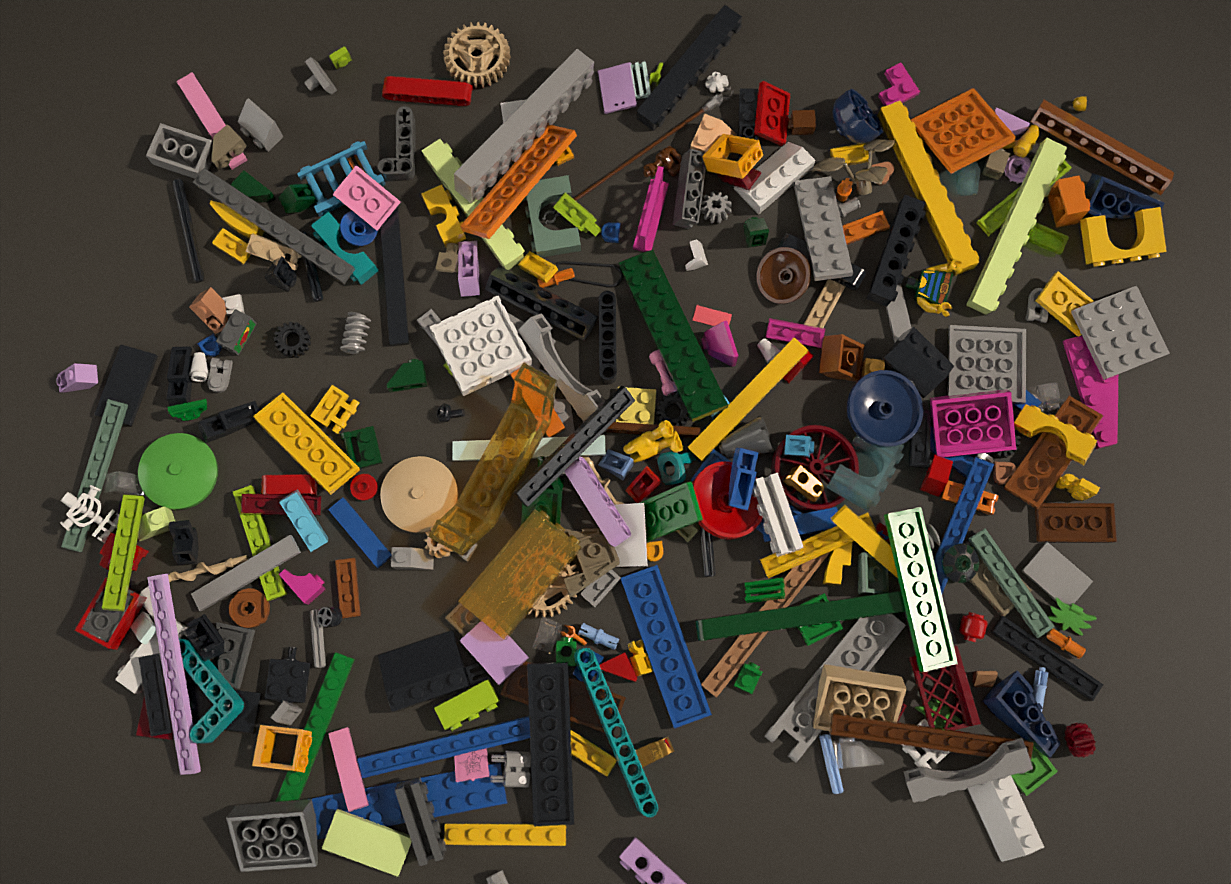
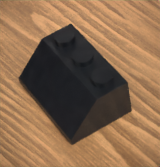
(918, 361)

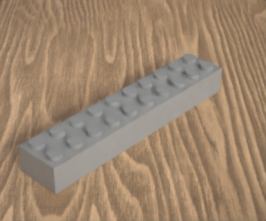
(524, 126)

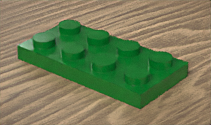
(671, 511)

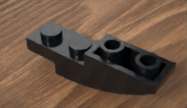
(747, 113)

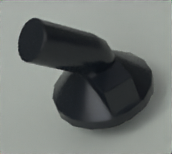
(444, 413)

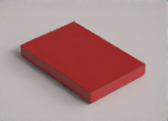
(772, 113)

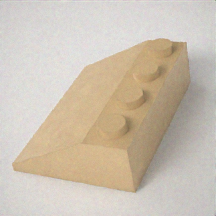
(857, 694)

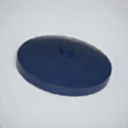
(885, 408)

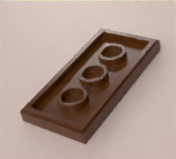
(1076, 522)

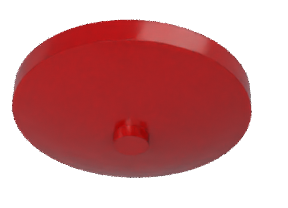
(712, 494)

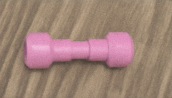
(668, 386)

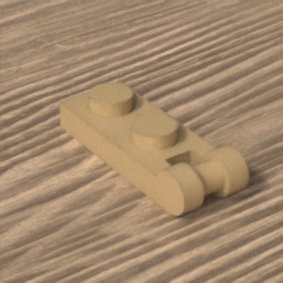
(271, 250)

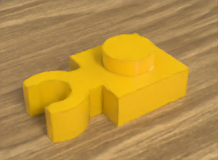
(640, 660)

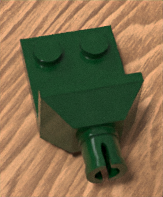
(548, 501)

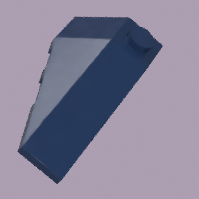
(1017, 708)

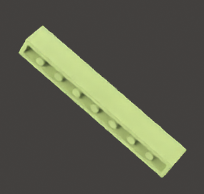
(445, 165)

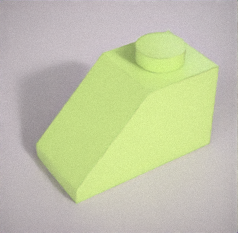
(155, 523)

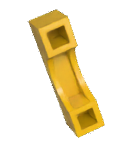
(1033, 421)

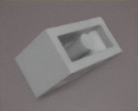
(411, 559)

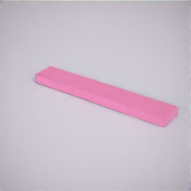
(206, 111)

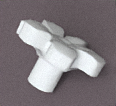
(717, 82)

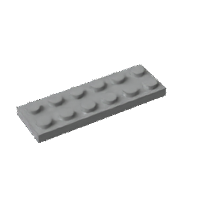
(823, 228)

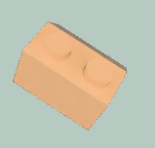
(709, 132)

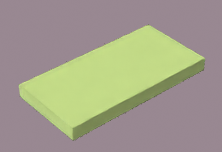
(367, 842)

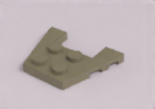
(595, 559)

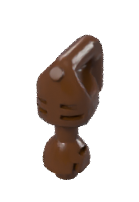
(664, 160)

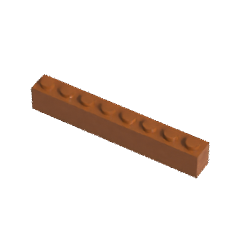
(1102, 147)

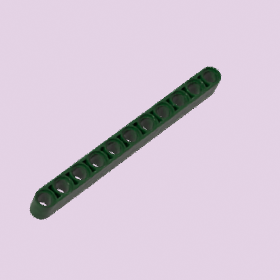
(800, 616)

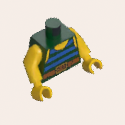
(933, 287)

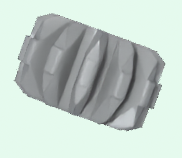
(714, 201)

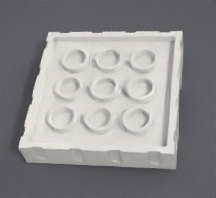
(480, 345)

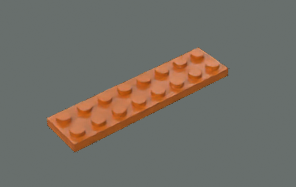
(518, 182)

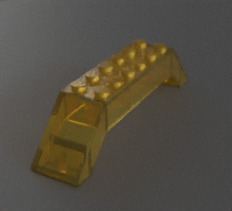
(500, 463)

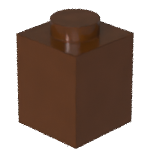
(802, 122)

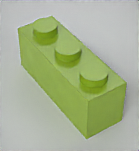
(467, 705)

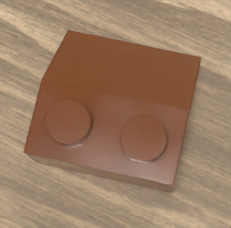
(841, 358)

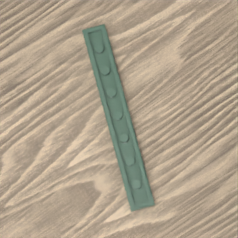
(97, 468)

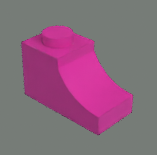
(305, 587)

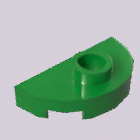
(188, 410)

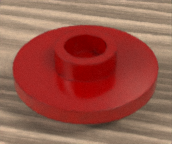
(363, 487)

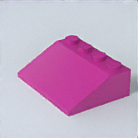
(973, 423)

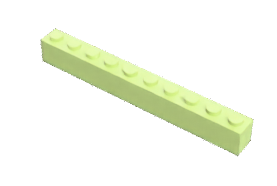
(1016, 226)

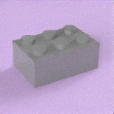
(180, 151)

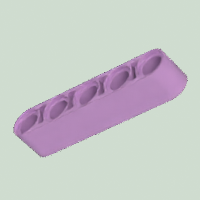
(598, 502)

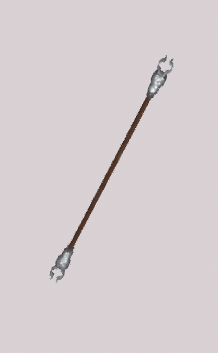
(714, 102)

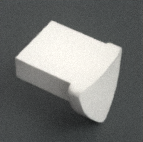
(699, 256)

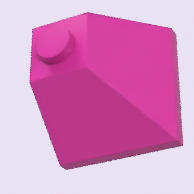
(720, 343)

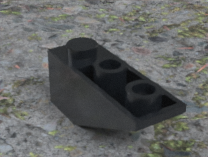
(281, 274)

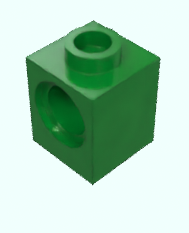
(565, 641)

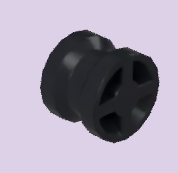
(326, 620)

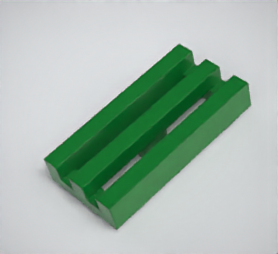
(764, 583)

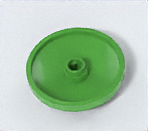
(178, 471)

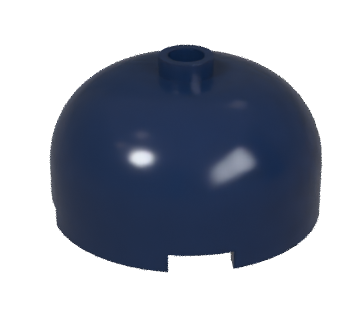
(855, 118)

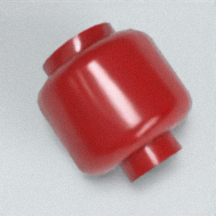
(973, 626)

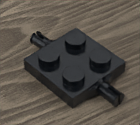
(288, 679)

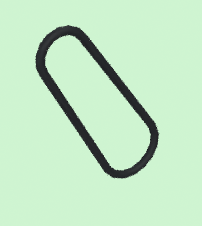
(593, 264)

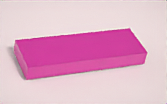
(787, 331)

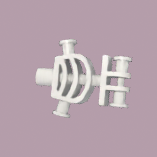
(75, 503)

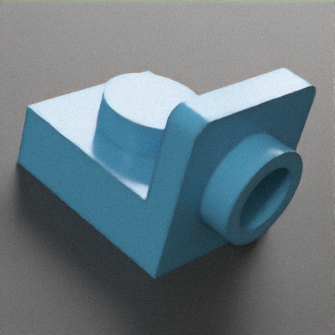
(799, 445)

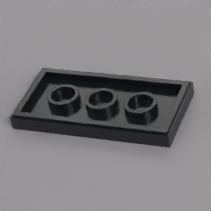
(128, 381)
(244, 722)

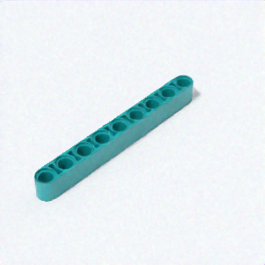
(623, 738)

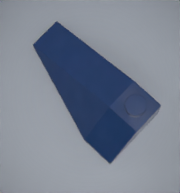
(1115, 199)

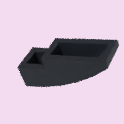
(178, 376)
(228, 421)

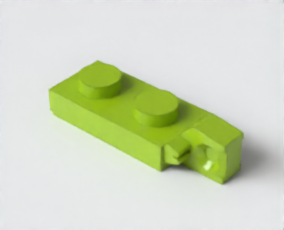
(577, 214)

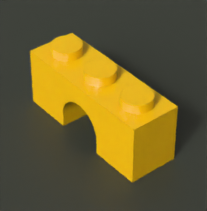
(438, 201)

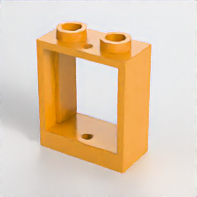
(726, 143)
(265, 747)

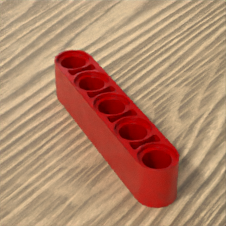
(427, 91)

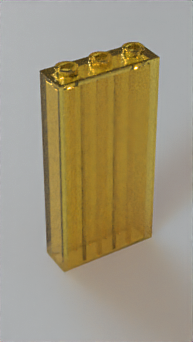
(520, 574)

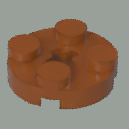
(258, 615)

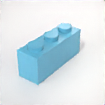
(304, 520)

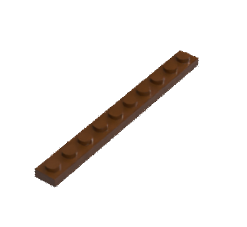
(918, 735)

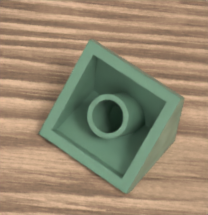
(871, 576)

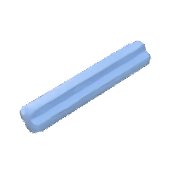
(831, 763)

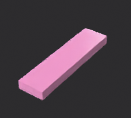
(348, 769)

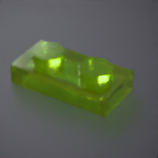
(1047, 238)

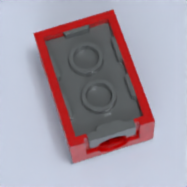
(110, 626)

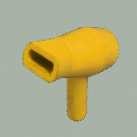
(1025, 144)

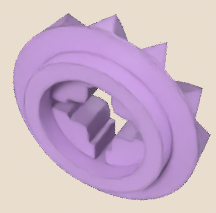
(1015, 161)

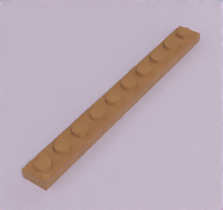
(747, 643)

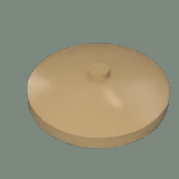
(418, 493)

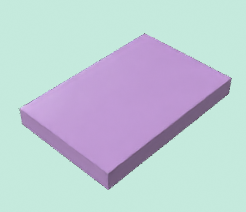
(495, 654)

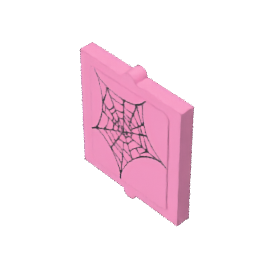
(471, 765)

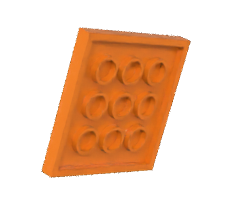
(962, 130)

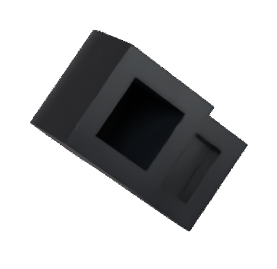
(185, 543)

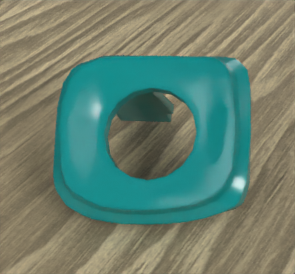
(678, 461)

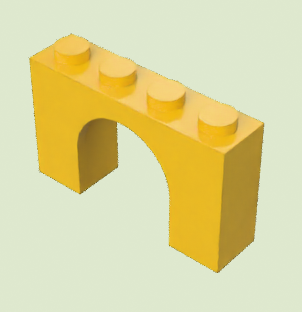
(1149, 239)

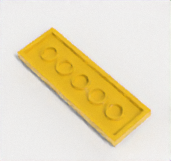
(306, 443)

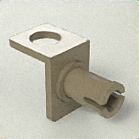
(448, 261)

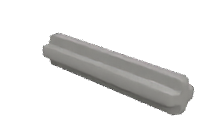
(317, 640)

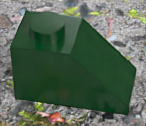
(252, 188)
(298, 198)
(756, 232)
(408, 376)

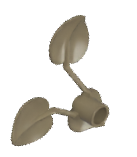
(863, 177)

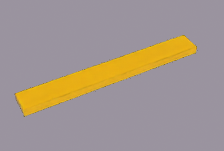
(748, 399)

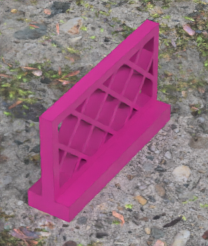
(651, 213)

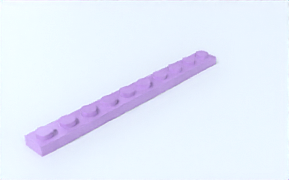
(173, 673)

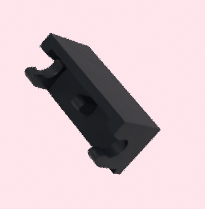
(205, 638)

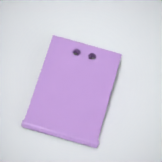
(617, 88)

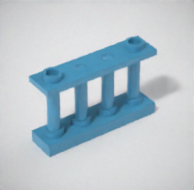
(307, 172)

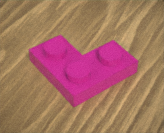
(902, 87)

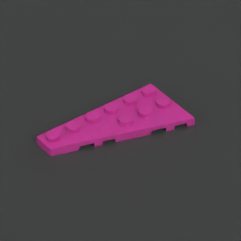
(1094, 391)

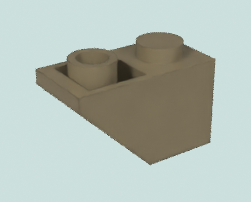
(226, 146)

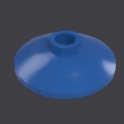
(347, 227)

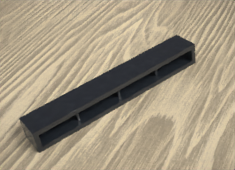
(689, 67)

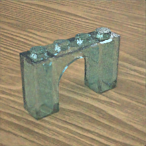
(865, 490)

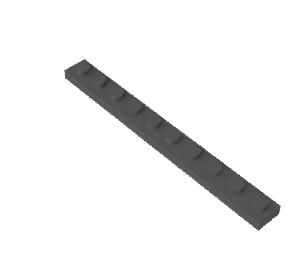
(274, 226)

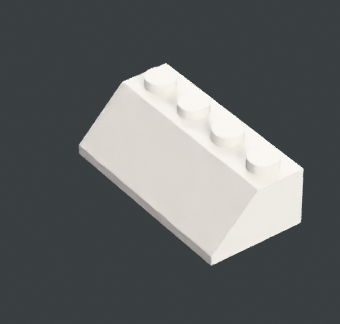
(777, 176)
(1006, 818)

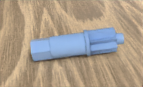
(1040, 685)

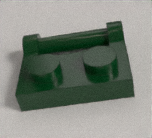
(367, 446)

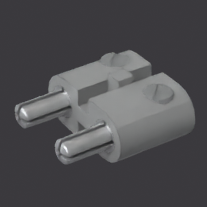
(516, 769)

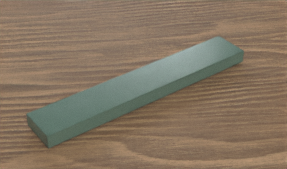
(1011, 583)

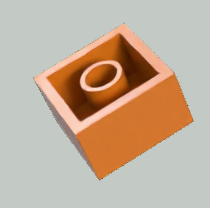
(1068, 201)

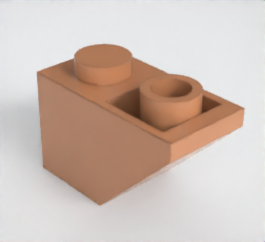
(210, 310)

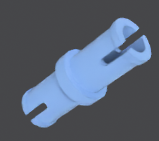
(599, 636)

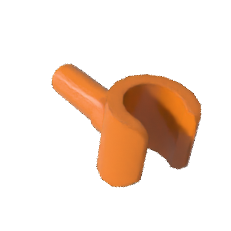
(571, 633)

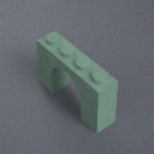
(548, 241)

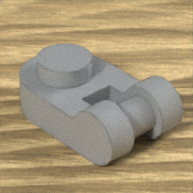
(1032, 304)
(216, 381)

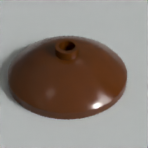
(773, 273)

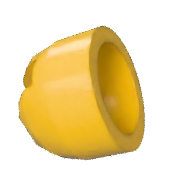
(1079, 103)

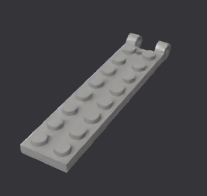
(858, 651)

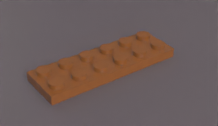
(1048, 458)

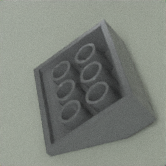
(274, 835)

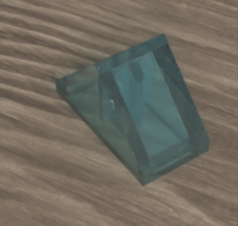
(968, 179)

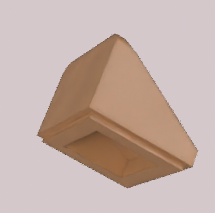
(984, 678)

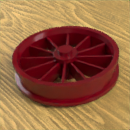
(815, 466)

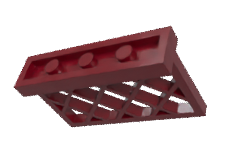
(961, 690)

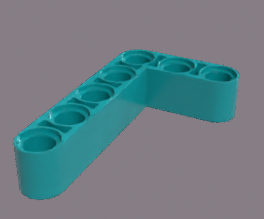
(210, 688)

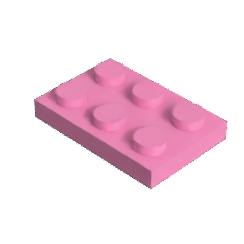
(366, 198)

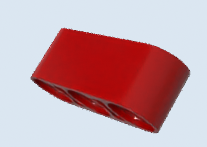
(289, 483)

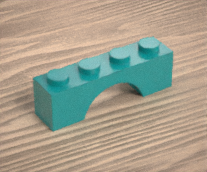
(329, 232)

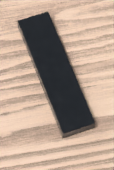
(155, 694)

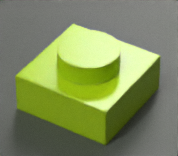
(340, 57)

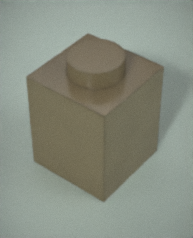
(995, 164)

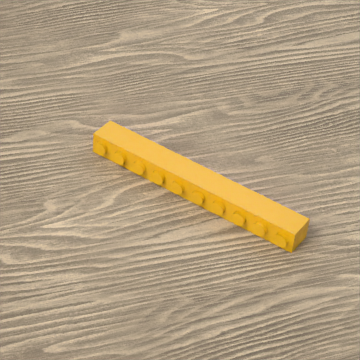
(927, 186)

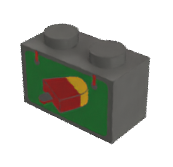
(236, 332)

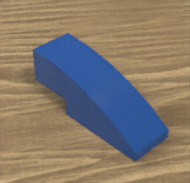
(742, 478)

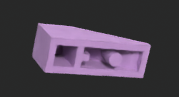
(468, 268)

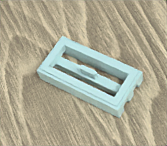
(637, 66)

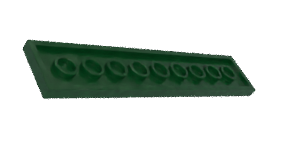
(673, 336)

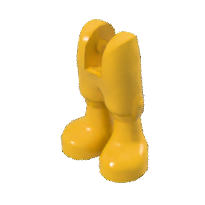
(646, 446)

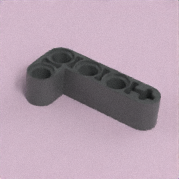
(402, 143)

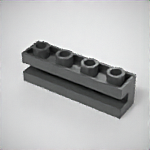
(689, 189)
(420, 820)

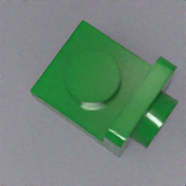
(748, 677)

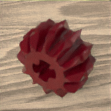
(1080, 740)

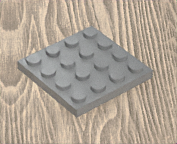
(1120, 332)
(987, 360)

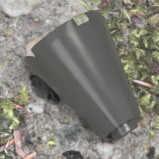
(751, 436)

